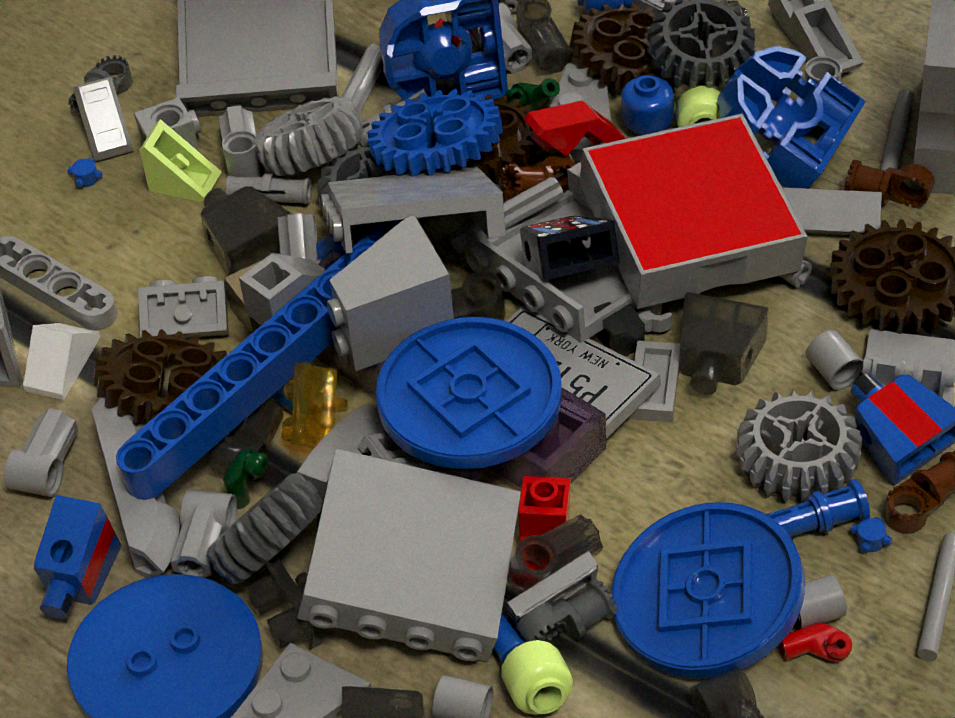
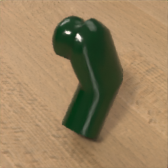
(534, 95)
(236, 477)

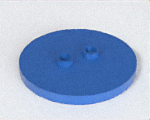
(469, 392)
(708, 590)
(166, 651)

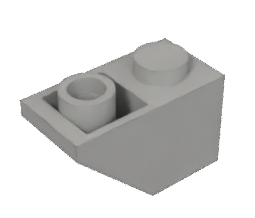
(275, 283)

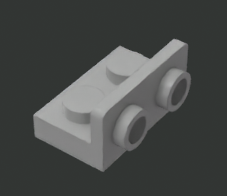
(190, 308)

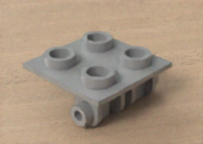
(922, 357)

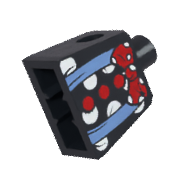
(557, 247)

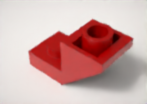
(568, 124)
(542, 507)

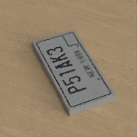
(593, 371)

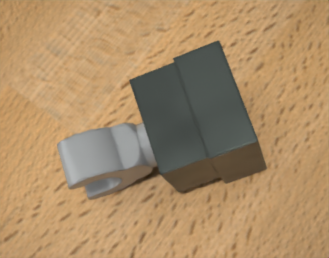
(627, 327)

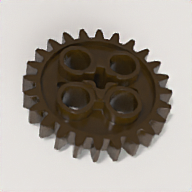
(614, 44)
(514, 143)
(895, 276)
(135, 371)

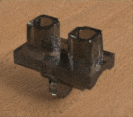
(280, 590)

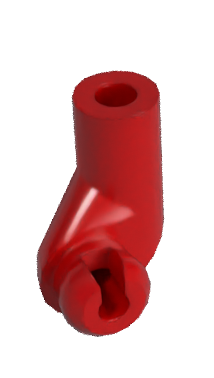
(817, 640)

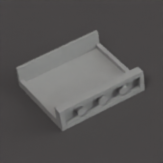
(255, 54)
(407, 195)
(561, 300)
(411, 556)

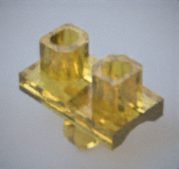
(313, 404)

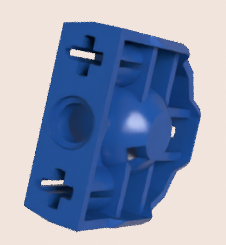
(407, 31)
(824, 103)

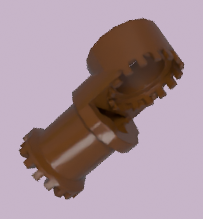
(523, 178)
(891, 182)
(923, 490)

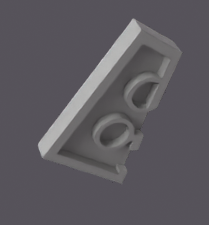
(299, 688)

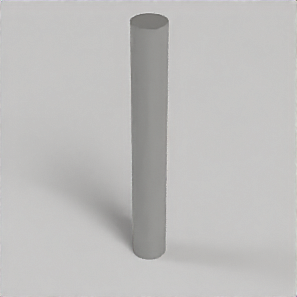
(898, 129)
(938, 600)

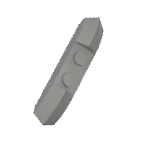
(149, 523)

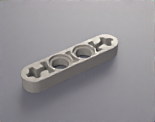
(57, 277)

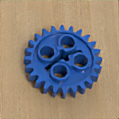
(458, 122)

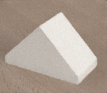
(57, 358)

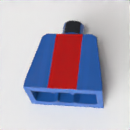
(902, 424)
(74, 554)

